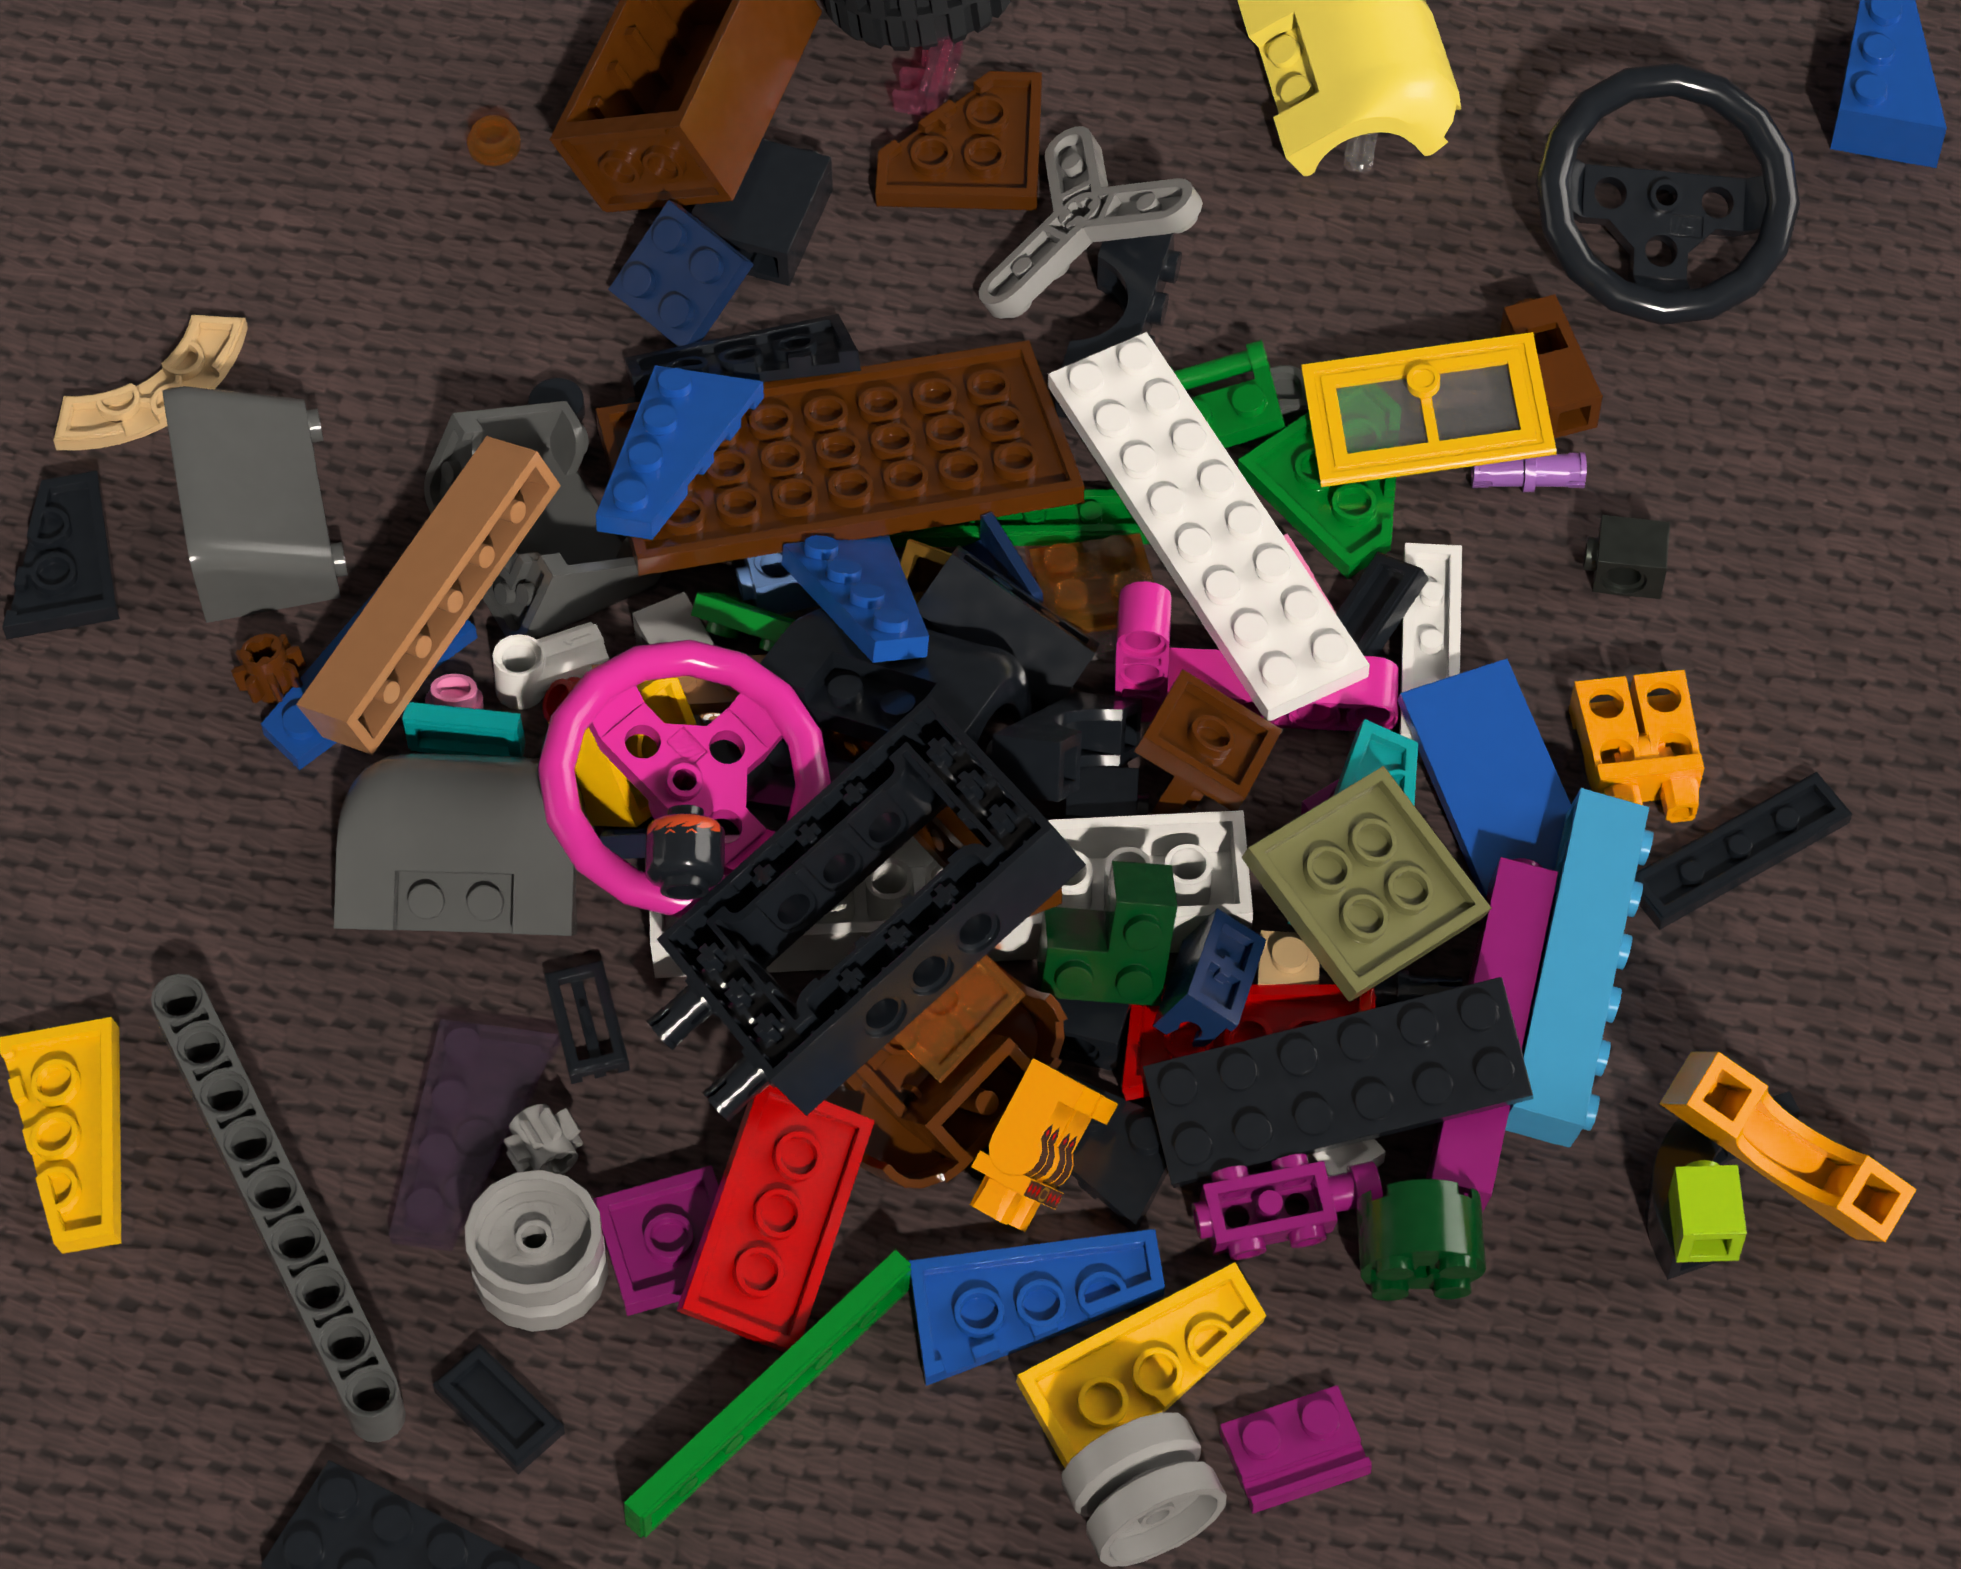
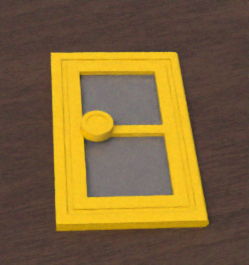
(1428, 409)

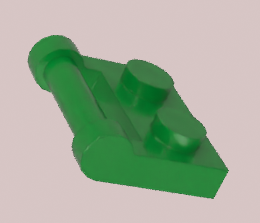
(1241, 410)
(730, 617)

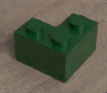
(1115, 951)

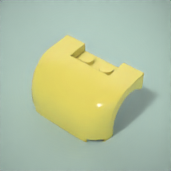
(1352, 73)

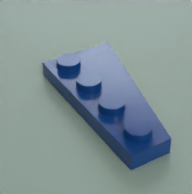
(669, 443)
(862, 593)
(1015, 1297)

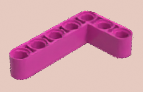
(1149, 668)

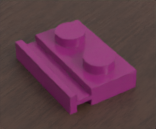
(1295, 1449)

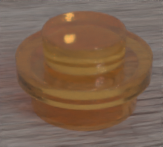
(493, 141)

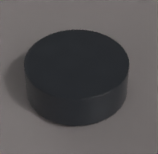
(559, 390)

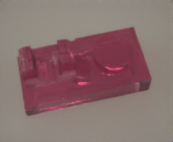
(929, 85)

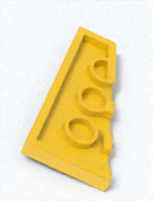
(71, 1122)
(1140, 1361)

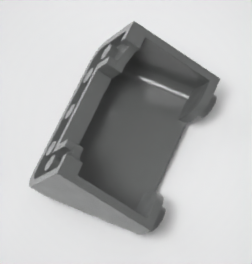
(251, 501)
(563, 563)

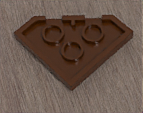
(970, 150)

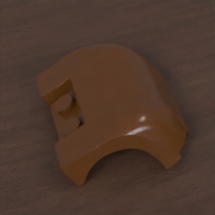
(935, 1129)

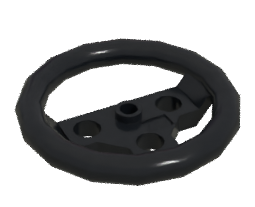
(1755, 204)

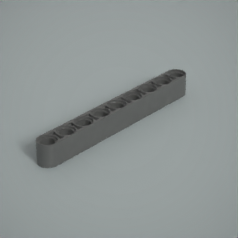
(283, 1227)

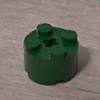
(1421, 1239)

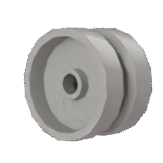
(536, 1250)
(1143, 1489)

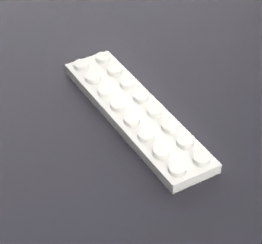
(1208, 527)

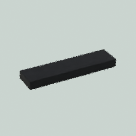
(1740, 849)

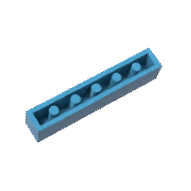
(1578, 965)

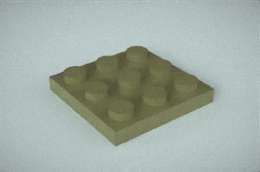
(1366, 883)

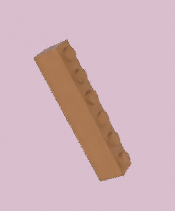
(429, 595)

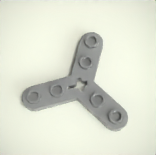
(1082, 215)

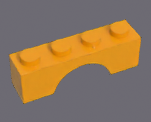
(1748, 1123)

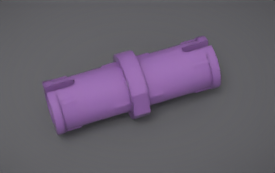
(1547, 471)

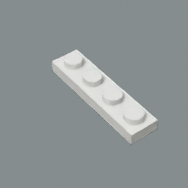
(1433, 621)

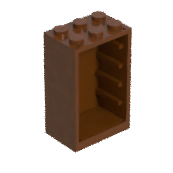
(680, 98)

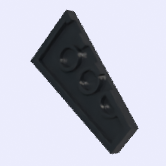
(763, 355)

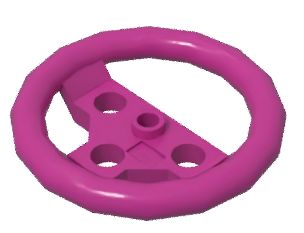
(614, 711)

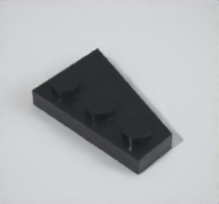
(1121, 1160)

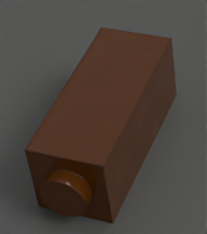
(1566, 376)

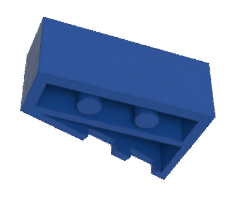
(1889, 88)

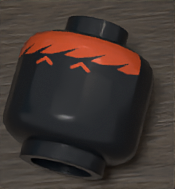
(685, 853)

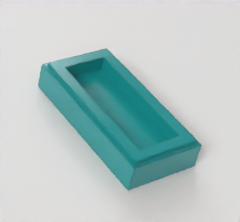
(463, 730)

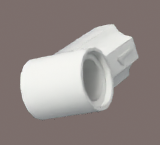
(529, 665)

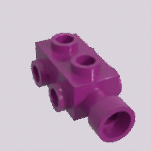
(1263, 1202)

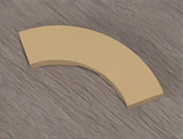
(136, 411)

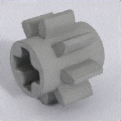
(543, 1140)

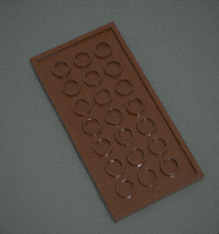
(869, 457)

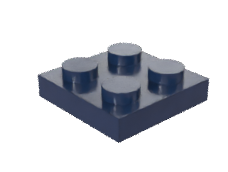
(680, 276)

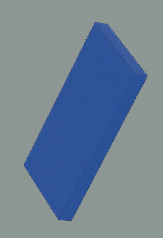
(1488, 768)

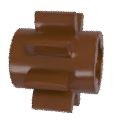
(268, 668)

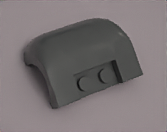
(452, 849)

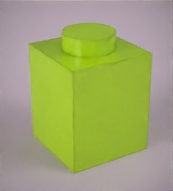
(1707, 1212)

